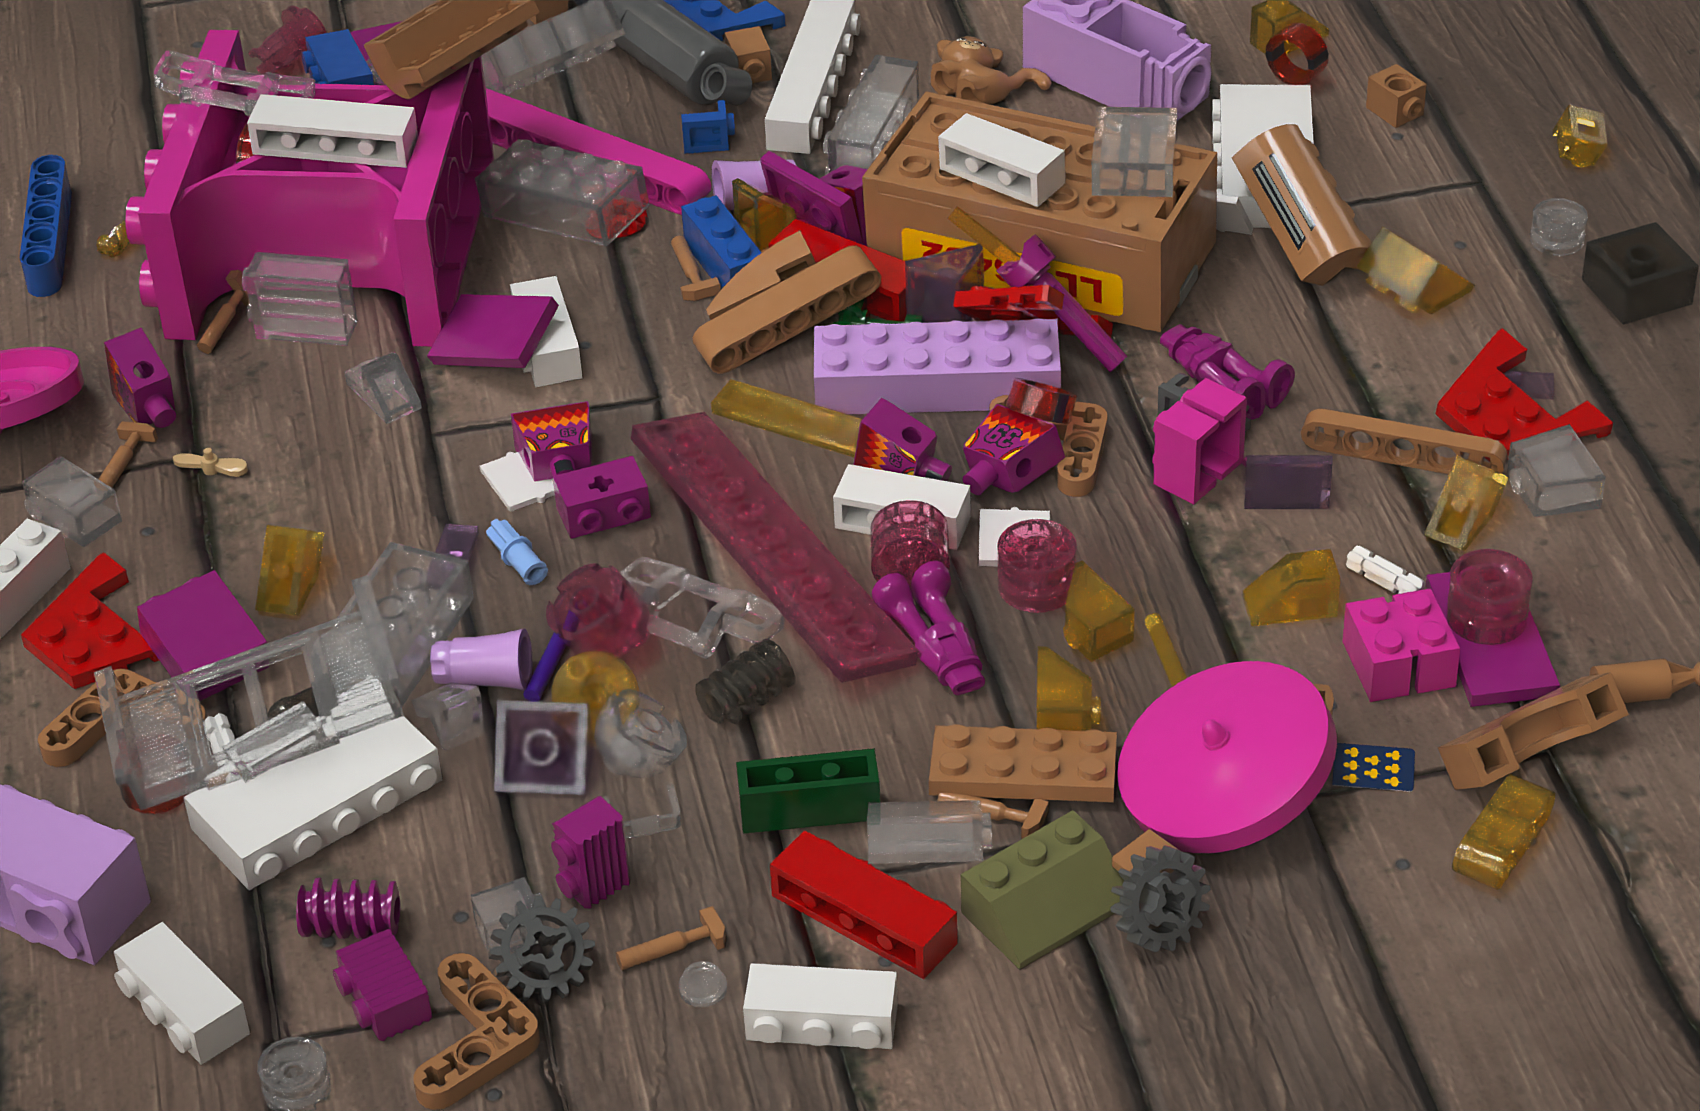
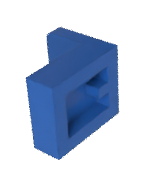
(707, 130)

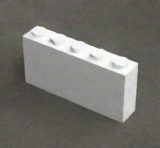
(1242, 116)
(312, 800)

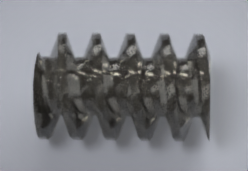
(745, 682)

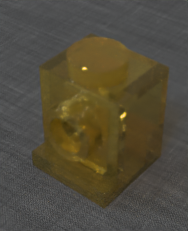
(1581, 146)

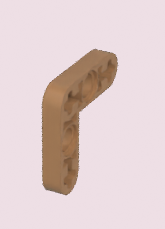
(1086, 429)
(68, 737)
(489, 1037)

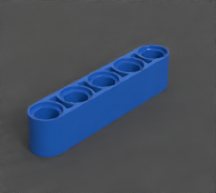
(46, 226)

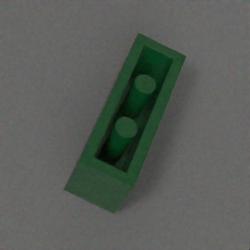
(807, 790)

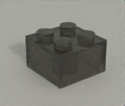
(1639, 273)

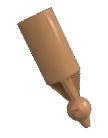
(1649, 678)

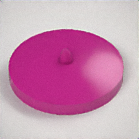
(36, 382)
(1227, 756)

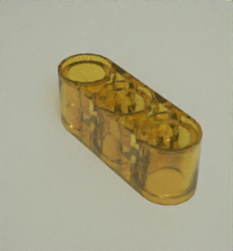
(1503, 831)

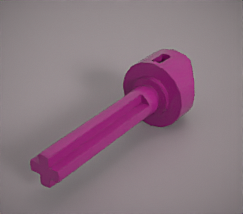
(1032, 271)

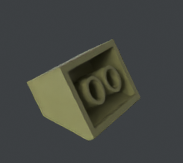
(1042, 889)

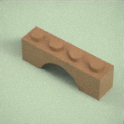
(1547, 721)

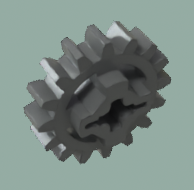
(1160, 898)
(533, 930)

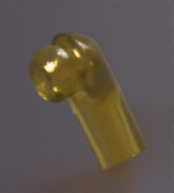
(115, 242)

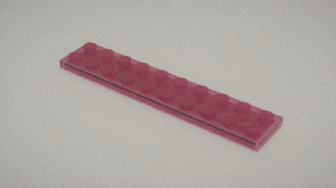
(775, 547)

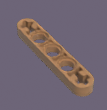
(1385, 432)

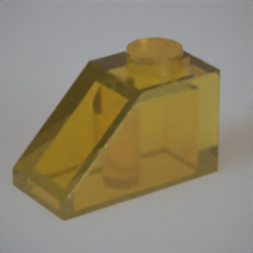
(1272, 16)
(760, 213)
(1465, 503)
(288, 569)
(1295, 589)
(1096, 615)
(1064, 695)

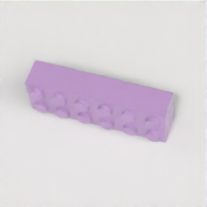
(931, 363)

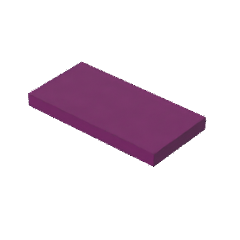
(1500, 671)

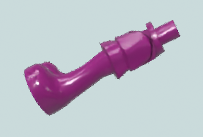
(1211, 358)
(944, 646)

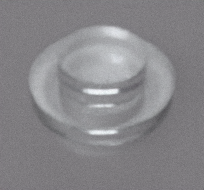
(702, 984)

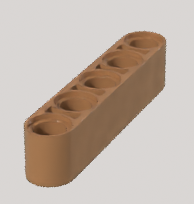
(786, 309)

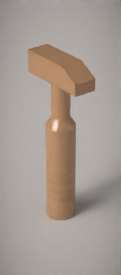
(698, 289)
(224, 314)
(133, 433)
(1031, 820)
(675, 941)

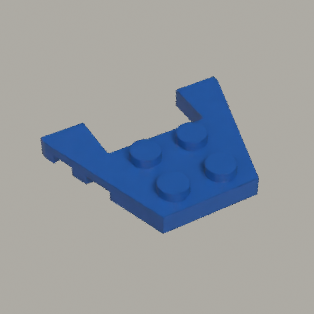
(719, 19)

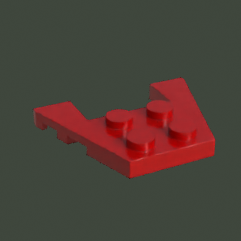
(1018, 304)
(1495, 408)
(82, 633)

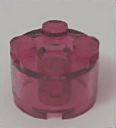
(598, 612)

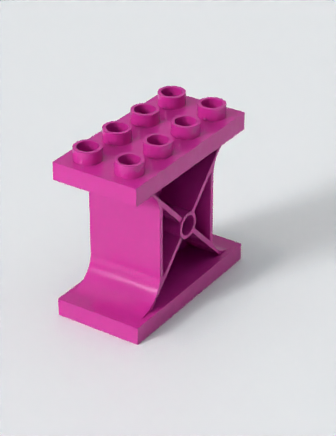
(392, 223)

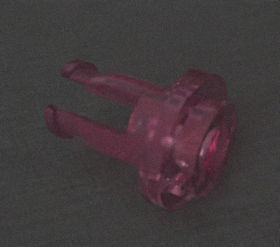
(288, 41)

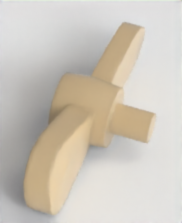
(211, 464)

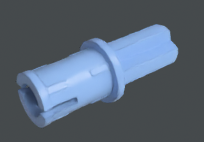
(517, 552)

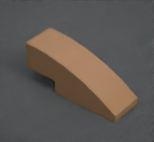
(763, 272)

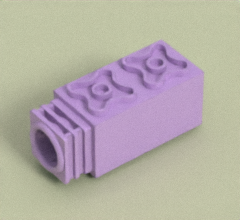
(1117, 53)
(66, 877)

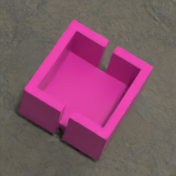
(1199, 434)
(1387, 635)

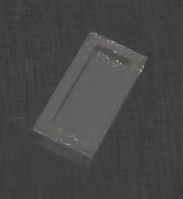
(274, 741)

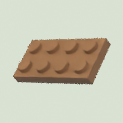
(1023, 763)

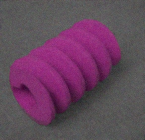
(347, 910)

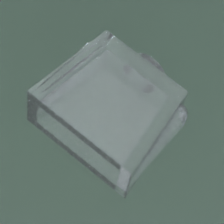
(1555, 473)

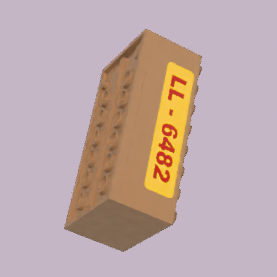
(1113, 253)

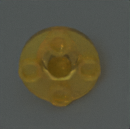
(592, 680)

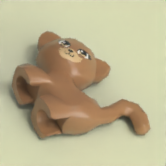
(969, 72)

